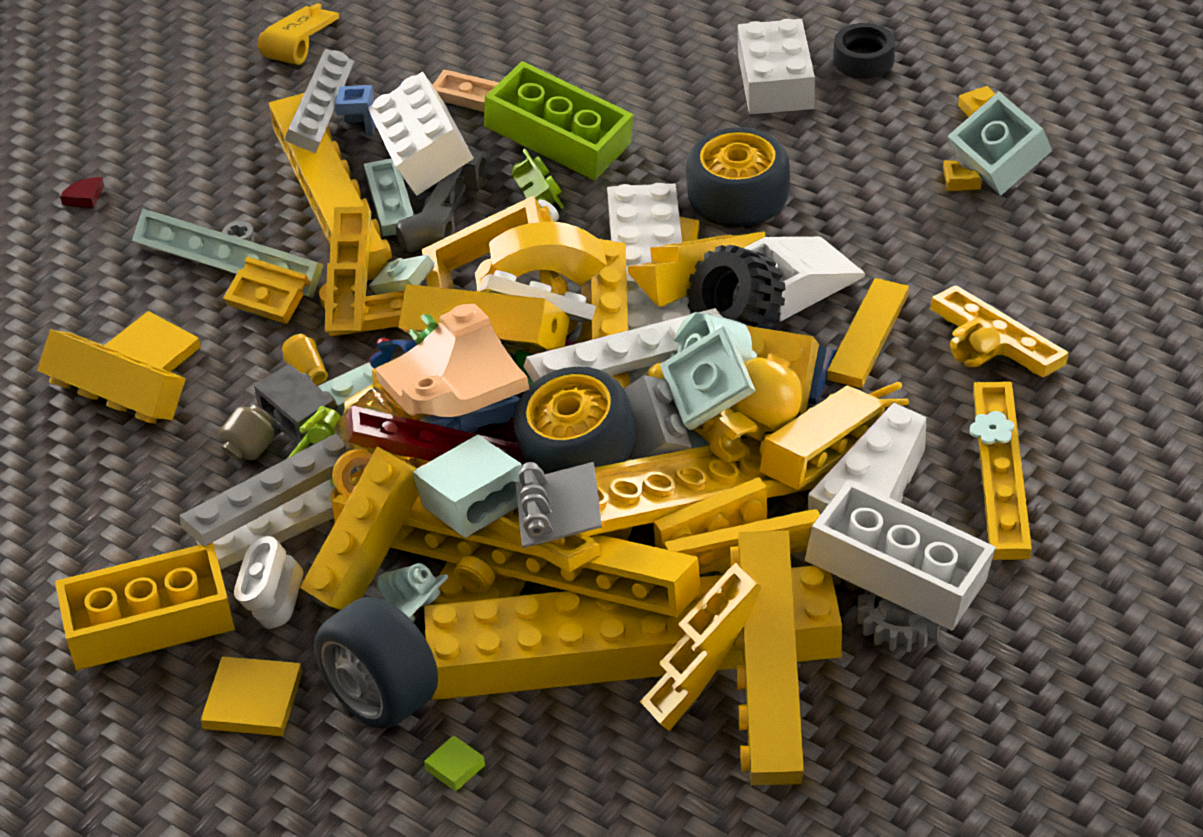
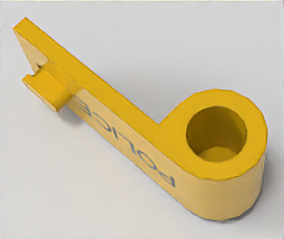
(289, 37)

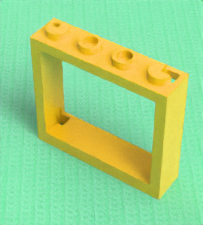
(475, 240)

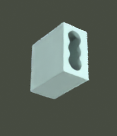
(469, 485)

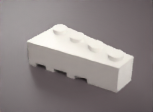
(879, 460)

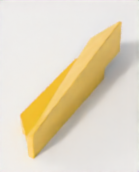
(672, 264)

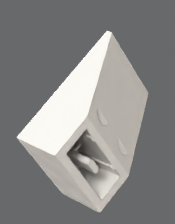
(809, 269)

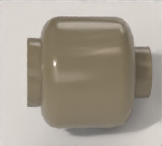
(247, 433)

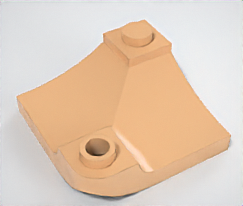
(454, 368)

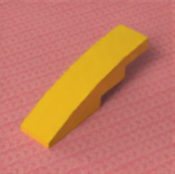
(348, 270)
(708, 638)

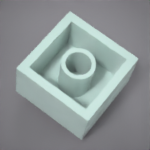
(1000, 143)

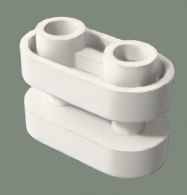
(268, 582)

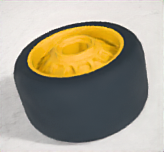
(738, 176)
(574, 420)

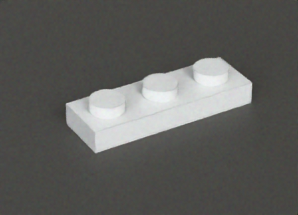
(570, 303)

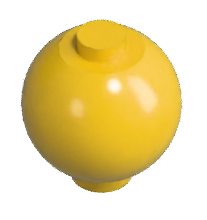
(776, 395)

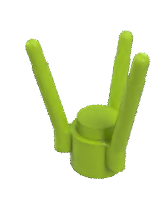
(317, 428)

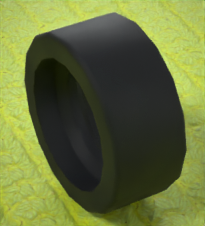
(864, 36)

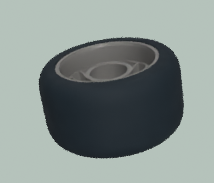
(376, 662)

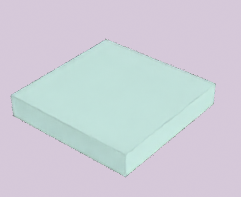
(707, 378)

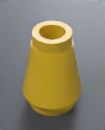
(304, 356)

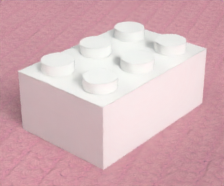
(776, 66)

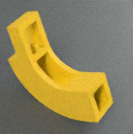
(545, 247)

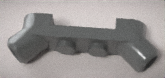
(437, 217)

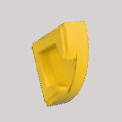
(960, 178)

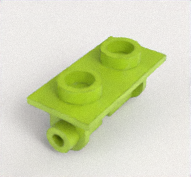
(532, 180)

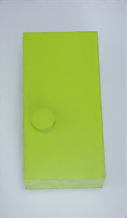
(558, 120)

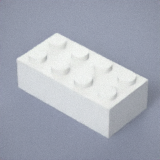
(419, 133)
(899, 554)

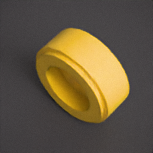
(474, 574)

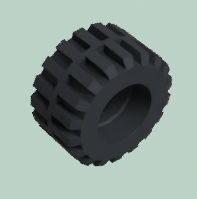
(758, 286)

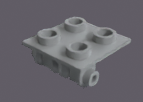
(557, 503)

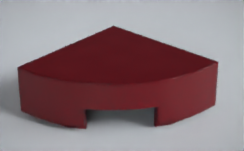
(83, 192)

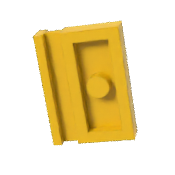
(266, 290)

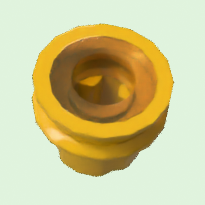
(344, 466)

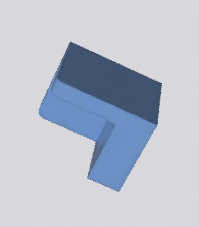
(354, 104)

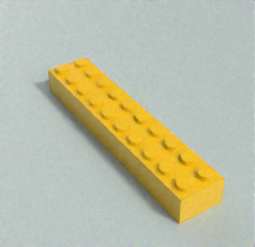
(590, 640)

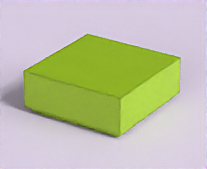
(454, 763)

